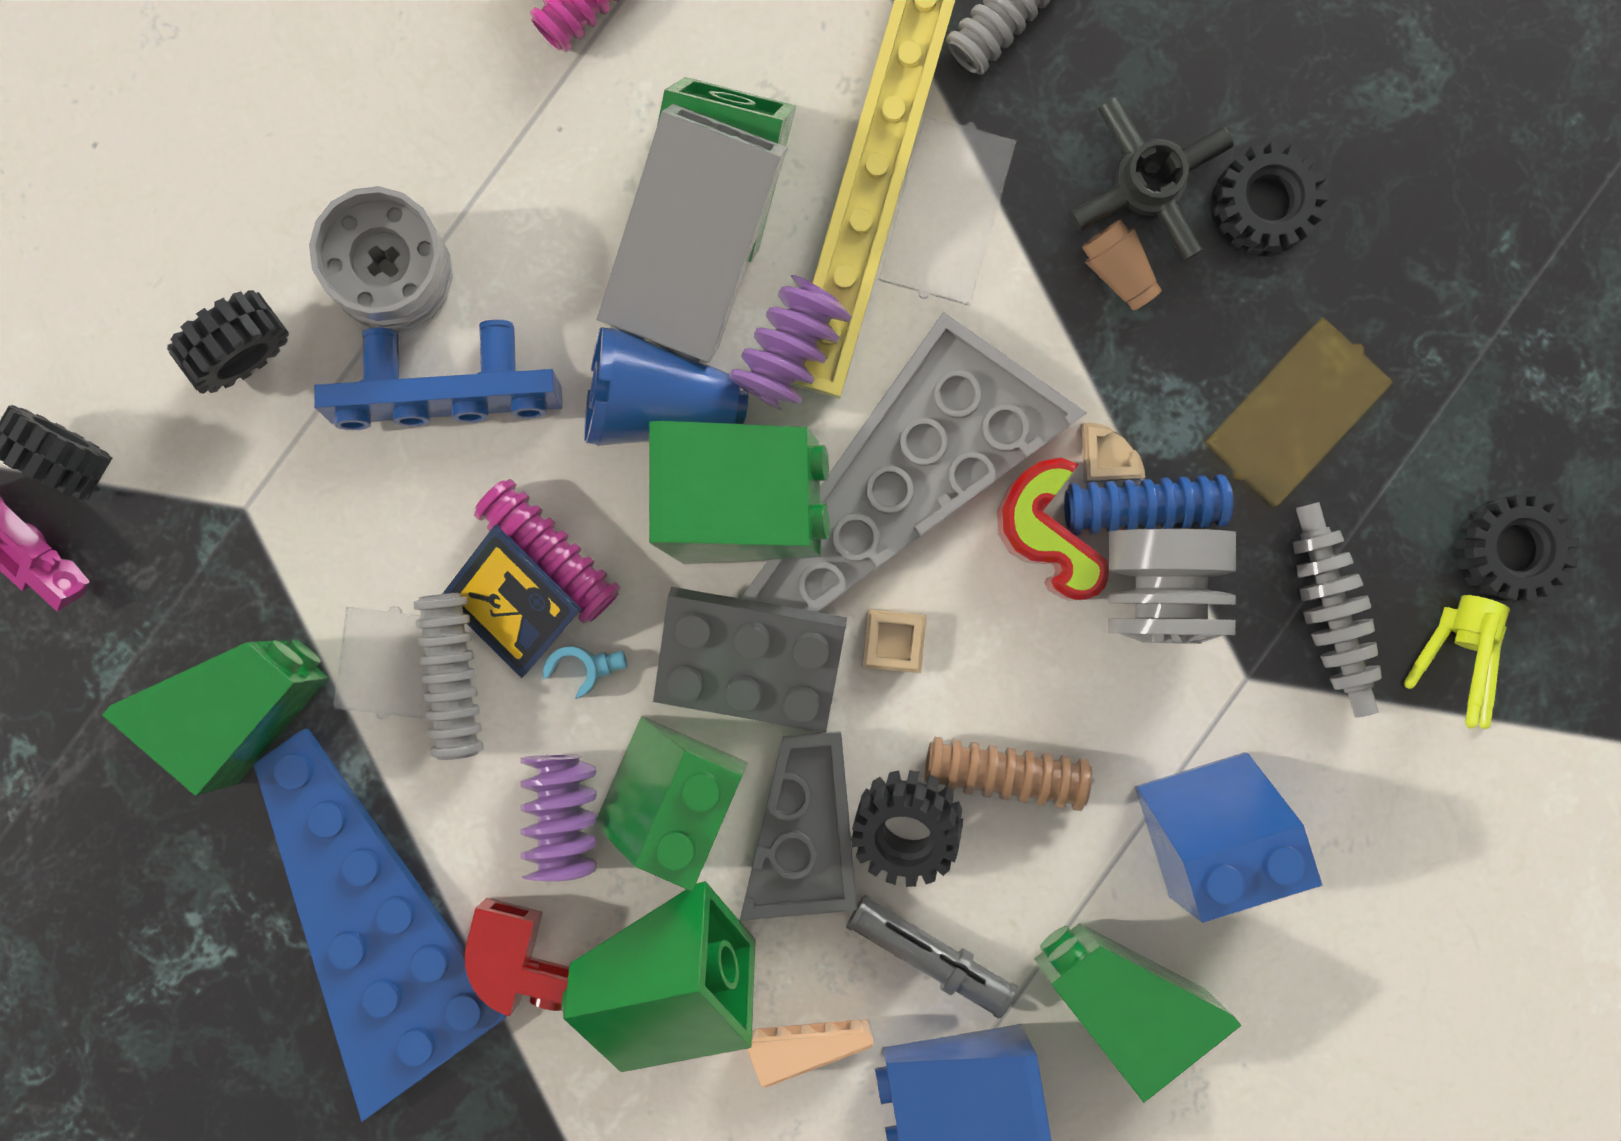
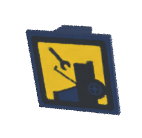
(512, 601)

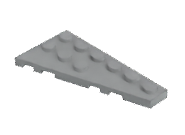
(929, 446)

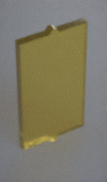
(1298, 412)

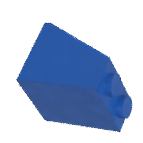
(1226, 838)
(965, 1088)

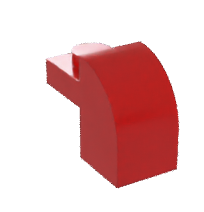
(502, 961)

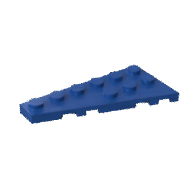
(374, 935)

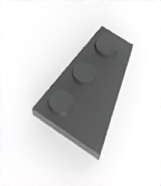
(805, 834)

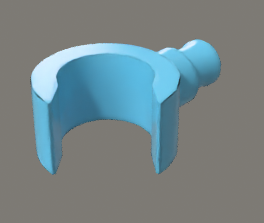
(596, 665)

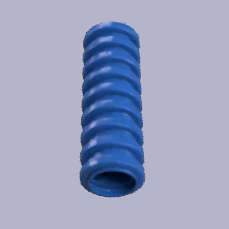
(1149, 504)

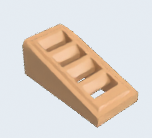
(797, 1049)

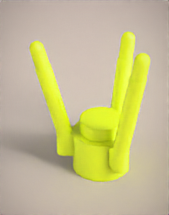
(1478, 628)

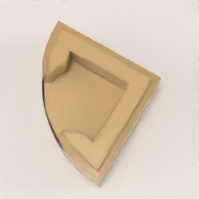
(1108, 455)

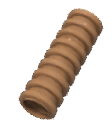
(1010, 773)

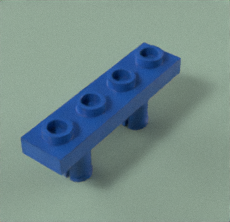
(416, 400)

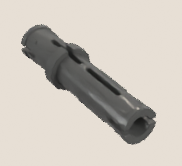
(951, 968)

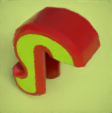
(1041, 540)

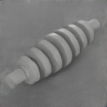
(1337, 610)

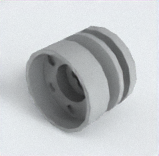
(360, 233)
(1172, 583)

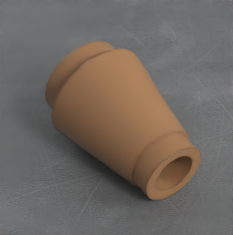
(1122, 264)

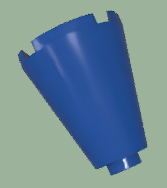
(649, 383)

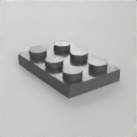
(749, 659)

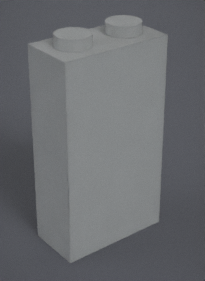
(690, 232)

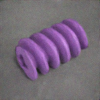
(790, 343)
(559, 817)

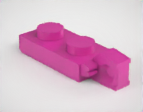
(32, 563)

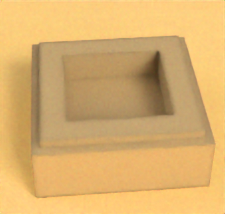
(894, 641)

